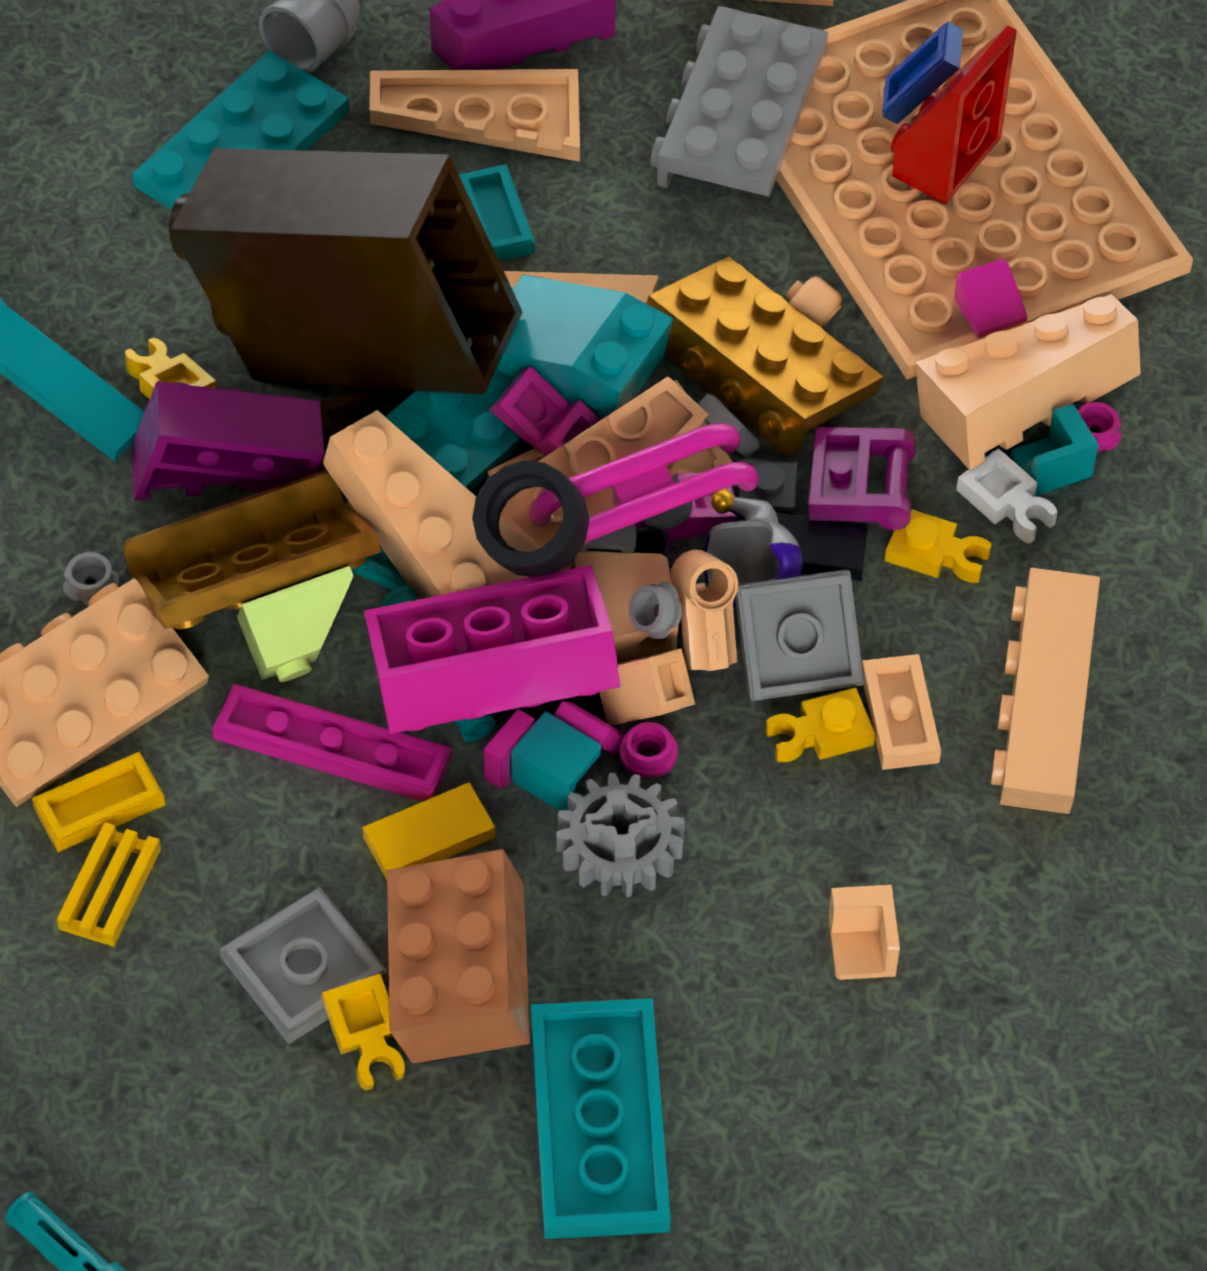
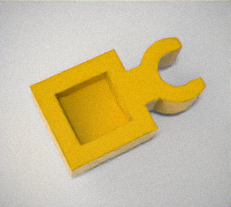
(163, 369)
(931, 544)
(829, 723)
(362, 1022)

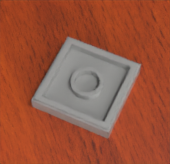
(799, 635)
(297, 958)

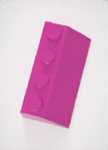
(492, 649)

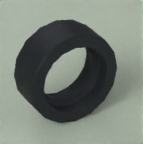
(504, 486)

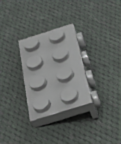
(739, 101)

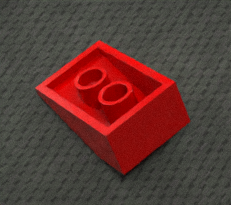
(957, 123)

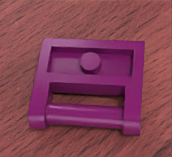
(843, 471)

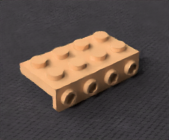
(87, 687)

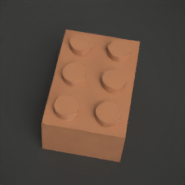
(457, 957)

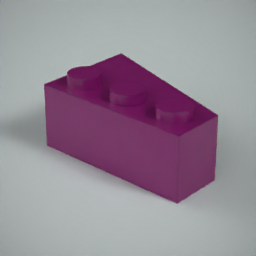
(504, 31)
(223, 437)

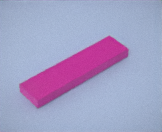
(332, 743)

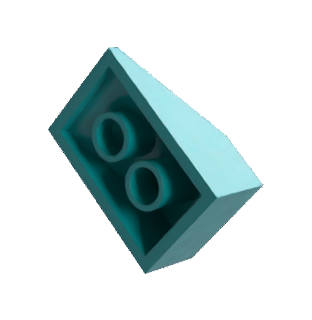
(586, 341)

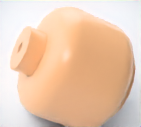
(815, 300)

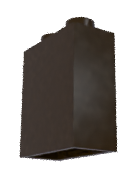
(347, 269)

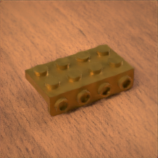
(760, 354)
(247, 549)

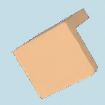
(648, 688)
(863, 932)

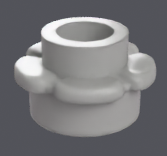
(84, 568)
(655, 609)

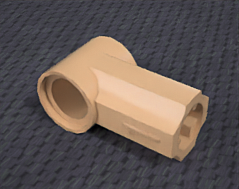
(706, 614)

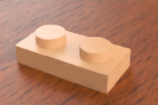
(900, 712)

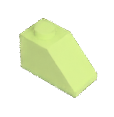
(292, 624)

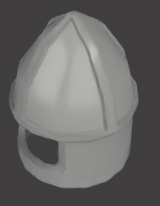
(308, 29)

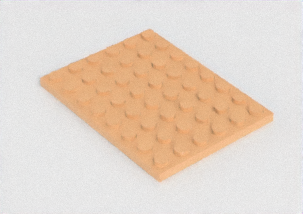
(1042, 199)

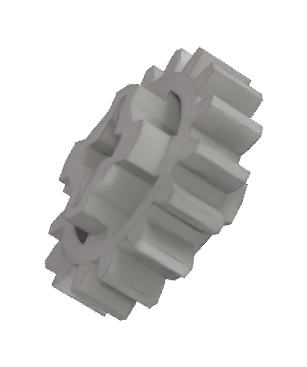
(593, 839)

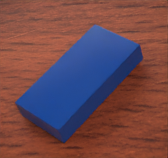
(922, 72)

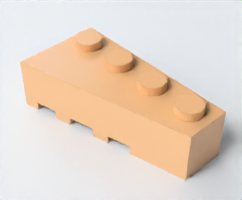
(1018, 376)
(415, 509)
(1048, 690)

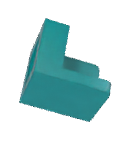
(1063, 456)
(552, 760)

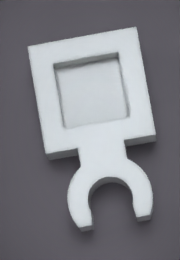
(1003, 490)

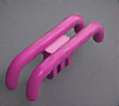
(644, 483)

